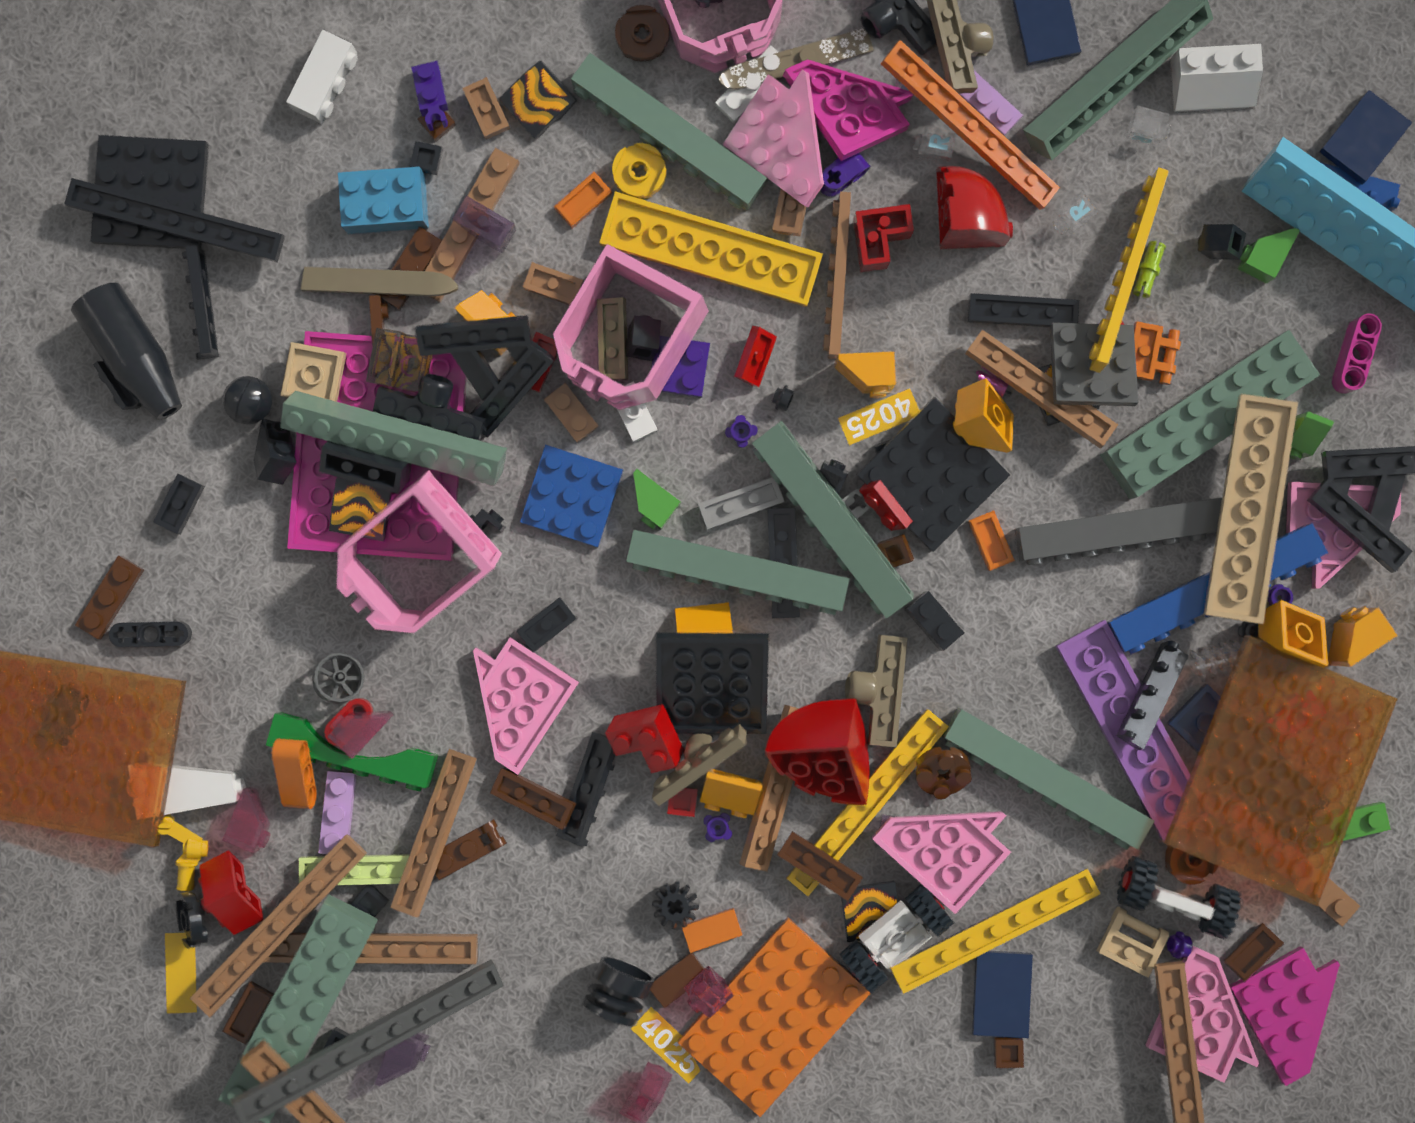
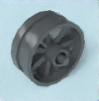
(338, 678)

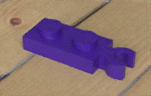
(430, 93)

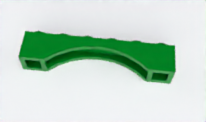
(411, 766)

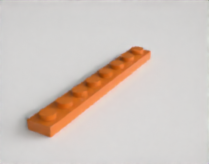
(969, 125)

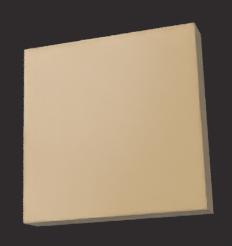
(313, 371)

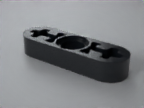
(142, 626)

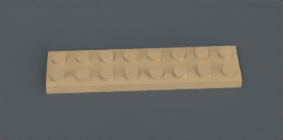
(1250, 508)

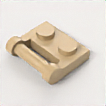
(1128, 950)

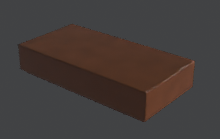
(1253, 952)
(671, 983)
(248, 1012)

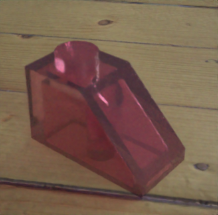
(357, 729)
(248, 823)
(646, 1093)

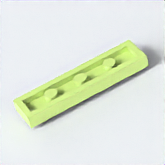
(370, 870)

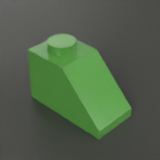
(1267, 255)
(1308, 434)
(654, 501)

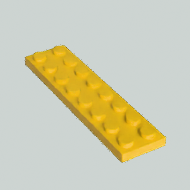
(711, 249)

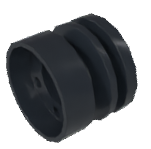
(615, 998)

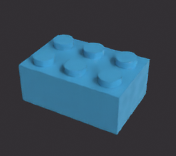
(383, 200)

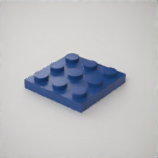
(571, 496)

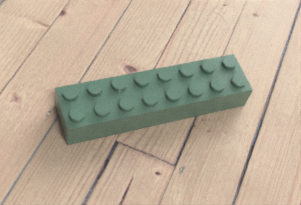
(1206, 415)
(307, 989)

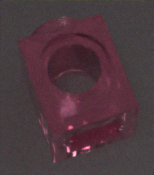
(708, 992)

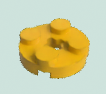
(634, 156)

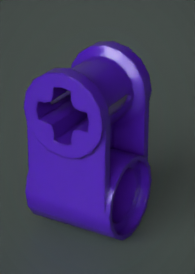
(845, 173)

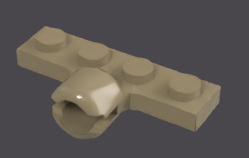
(958, 43)
(881, 690)
(699, 758)

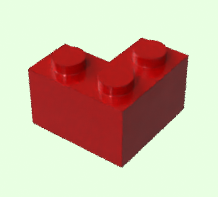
(877, 228)
(648, 732)
(227, 893)

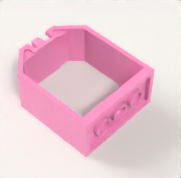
(731, 45)
(593, 382)
(370, 593)

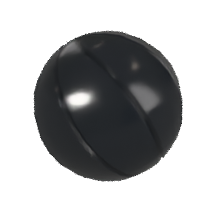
(247, 400)

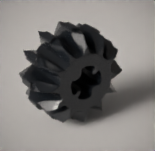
(677, 914)

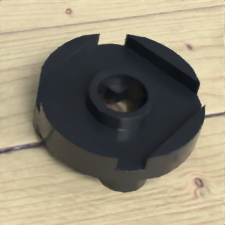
(189, 919)

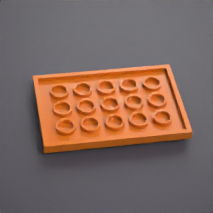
(779, 1018)

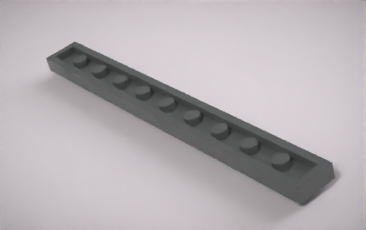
(366, 1043)

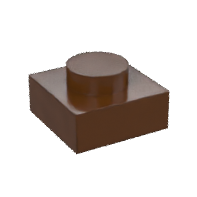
(438, 129)
(896, 550)
(1008, 1052)

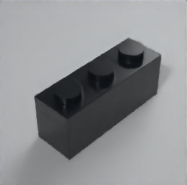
(364, 467)

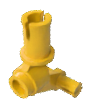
(193, 850)

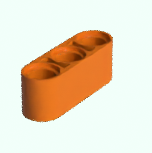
(294, 773)

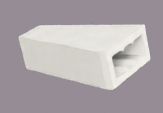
(201, 788)

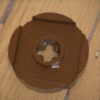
(629, 24)
(943, 784)
(1187, 872)

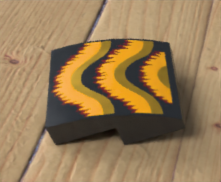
(538, 99)
(355, 505)
(867, 906)

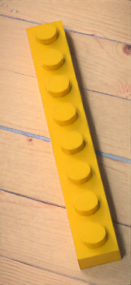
(1124, 279)
(882, 786)
(995, 930)

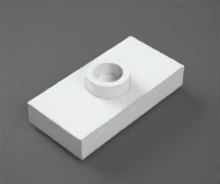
(638, 420)

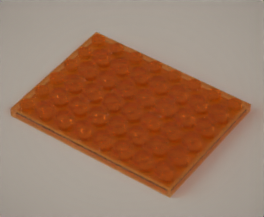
(86, 747)
(1280, 770)

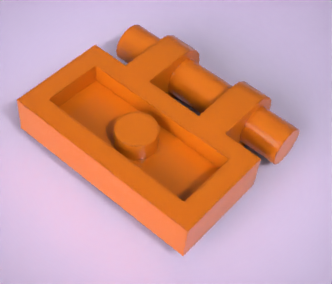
(1147, 343)

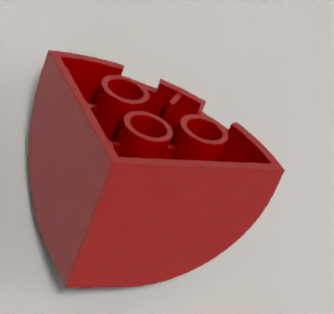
(970, 210)
(824, 750)

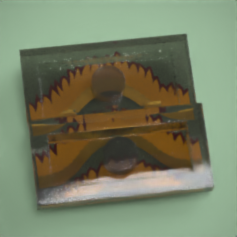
(397, 361)

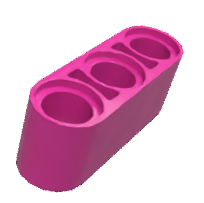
(1365, 345)

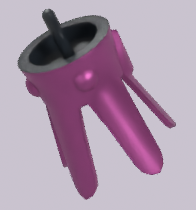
(998, 384)

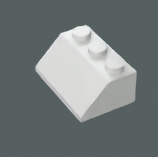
(1216, 77)

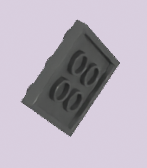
(1071, 364)

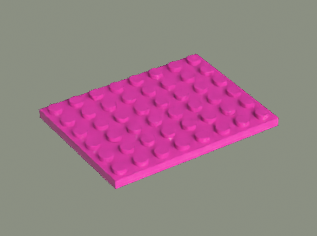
(410, 527)

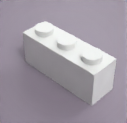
(322, 77)

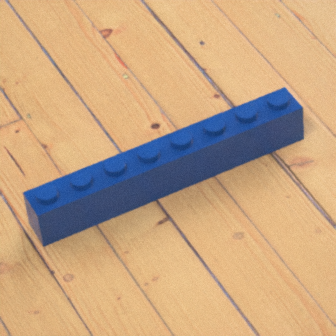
(1188, 601)

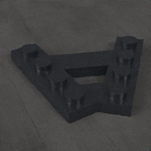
(464, 343)
(1370, 527)

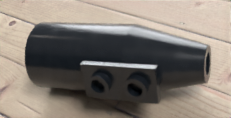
(132, 358)

